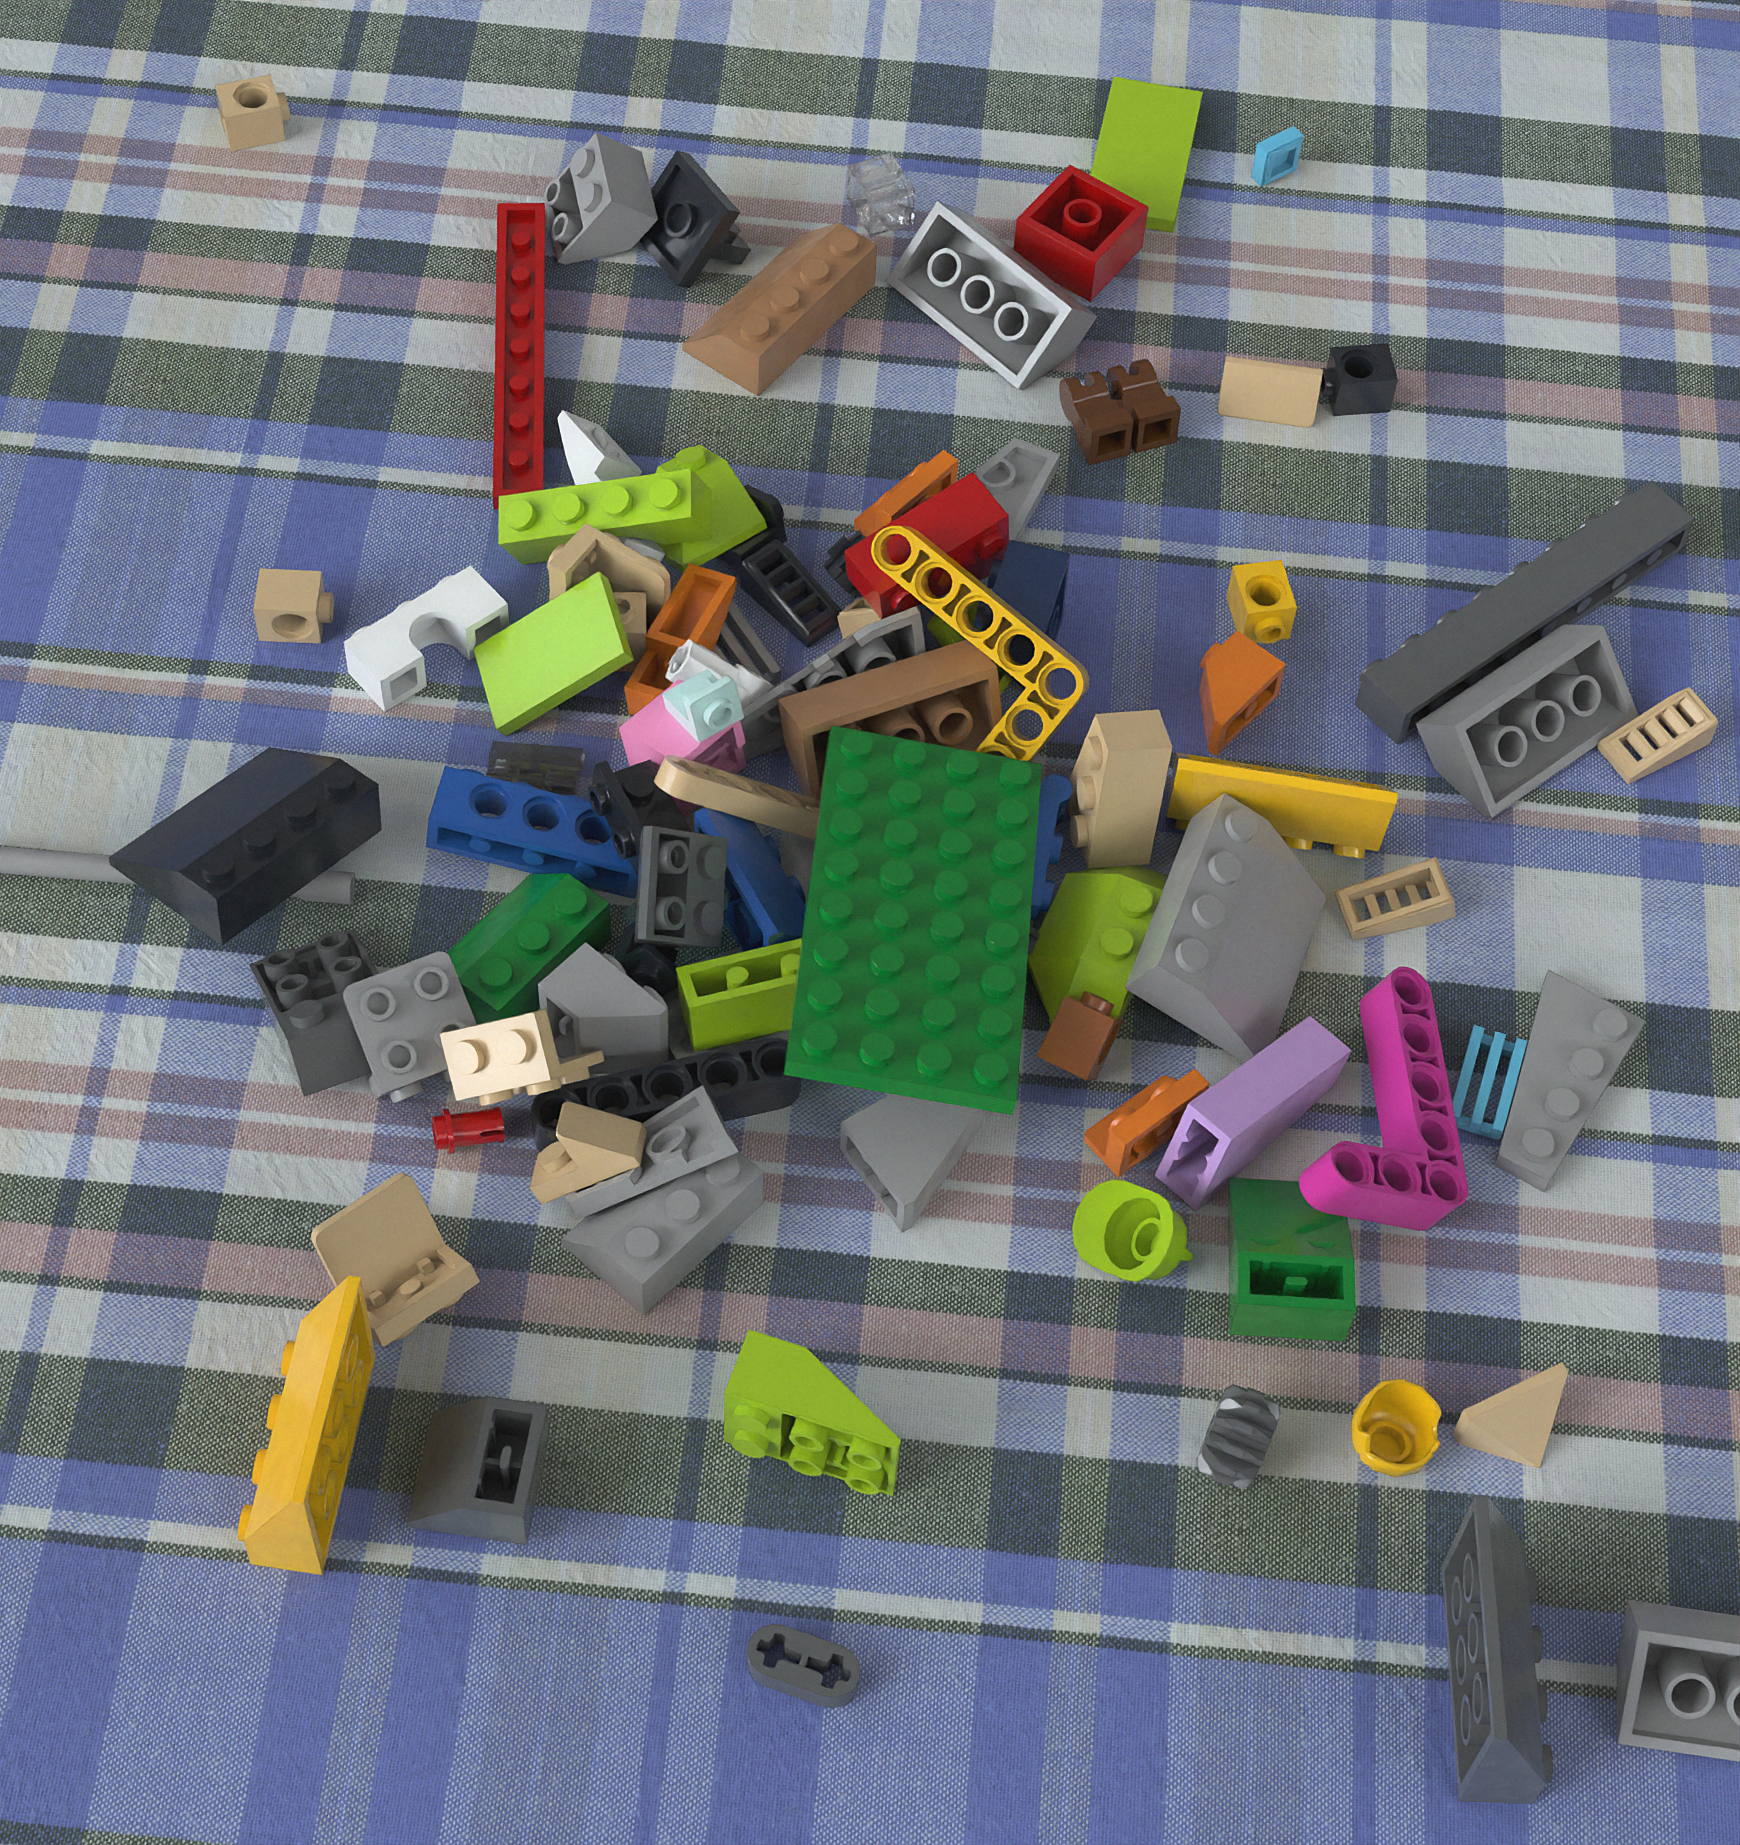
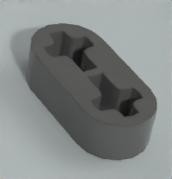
(807, 1652)

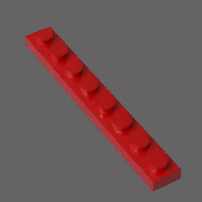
(519, 350)

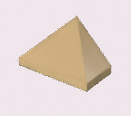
(1516, 1420)

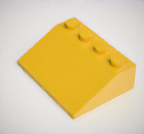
(1295, 803)
(311, 1435)

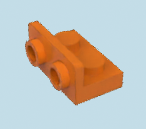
(911, 491)
(1144, 1121)

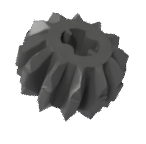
(1238, 1436)

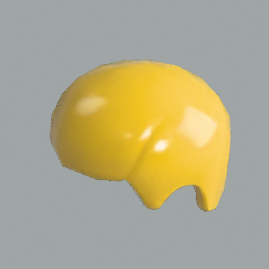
(1396, 1428)

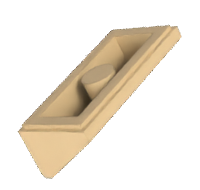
(1269, 392)

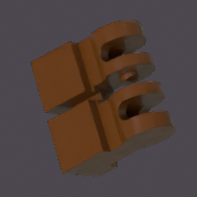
(1132, 414)

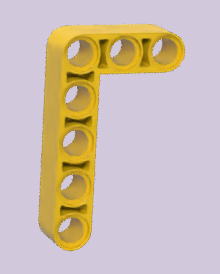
(993, 642)

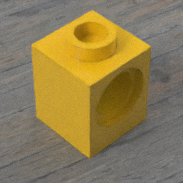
(1261, 601)

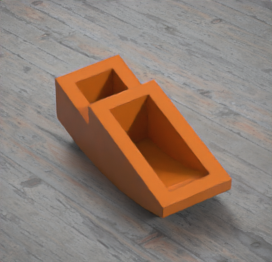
(692, 612)

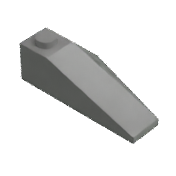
(863, 650)

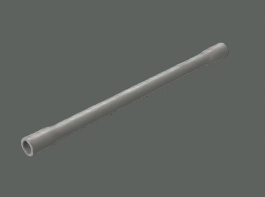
(328, 887)

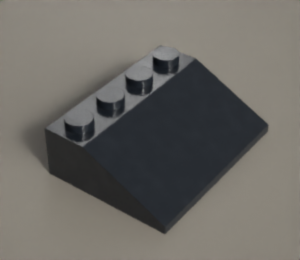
(253, 839)

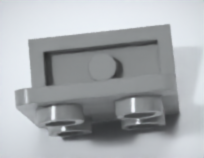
(401, 1021)

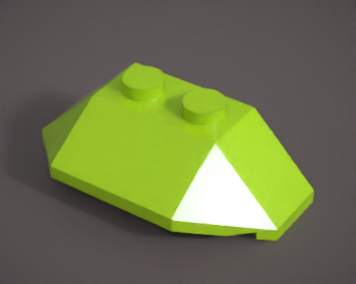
(1094, 935)

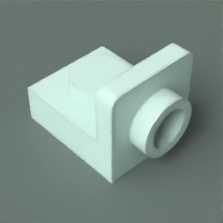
(704, 704)

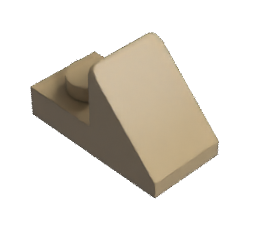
(589, 1150)

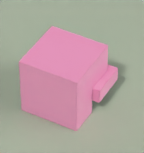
(656, 733)

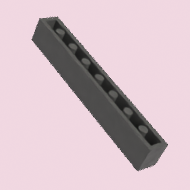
(1529, 604)

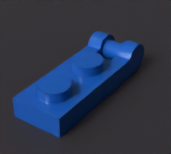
(1053, 802)

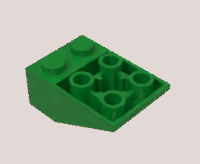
(1287, 1264)

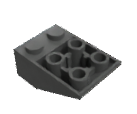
(308, 1009)

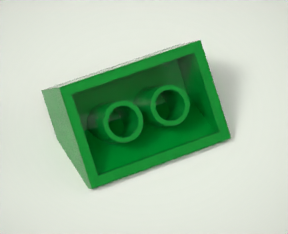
(525, 942)

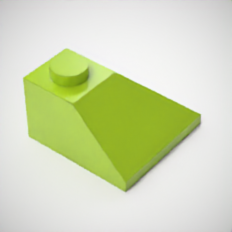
(733, 510)

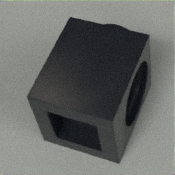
(1359, 379)

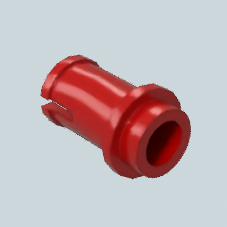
(467, 1128)

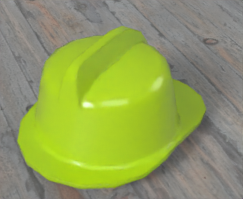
(1129, 1232)

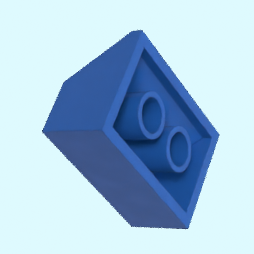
(763, 900)

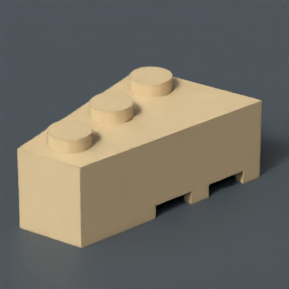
(1119, 788)

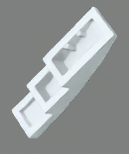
(598, 458)

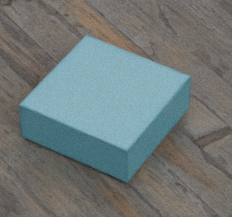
(1277, 156)

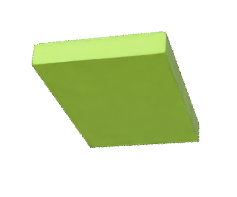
(553, 653)

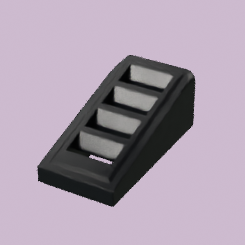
(770, 569)

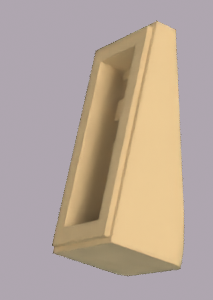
(1684, 716)
(1407, 879)

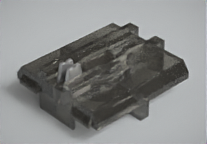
(556, 764)

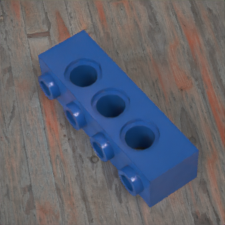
(512, 840)

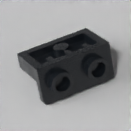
(629, 803)

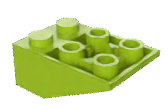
(801, 1413)

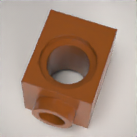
(1081, 1035)

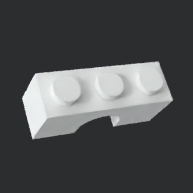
(455, 612)

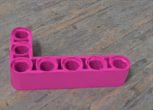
(1421, 1163)

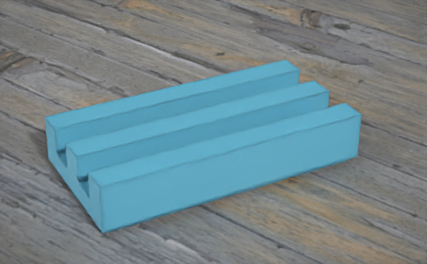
(1496, 1046)

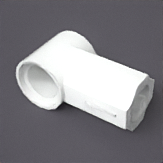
(695, 658)

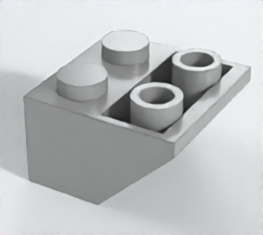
(599, 202)
(601, 1008)

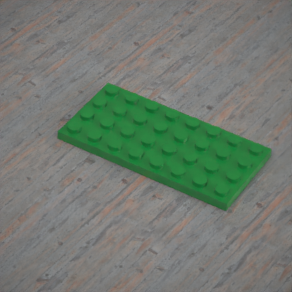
(917, 922)

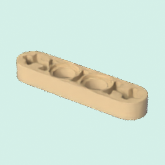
(738, 796)

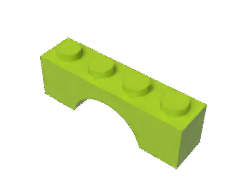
(652, 507)

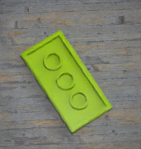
(1148, 145)

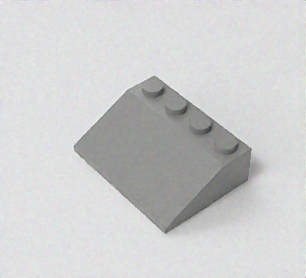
(1229, 930)

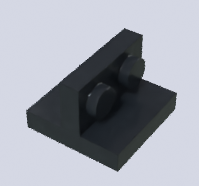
(692, 222)

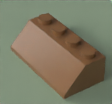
(786, 307)
(930, 698)

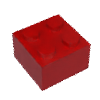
(1081, 232)

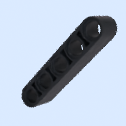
(640, 1087)

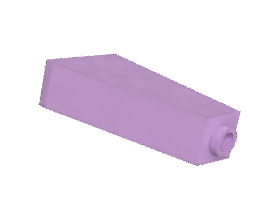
(1249, 1111)

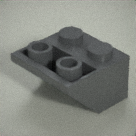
(680, 889)
(482, 1469)

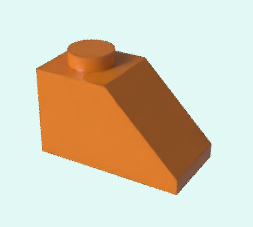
(1236, 687)

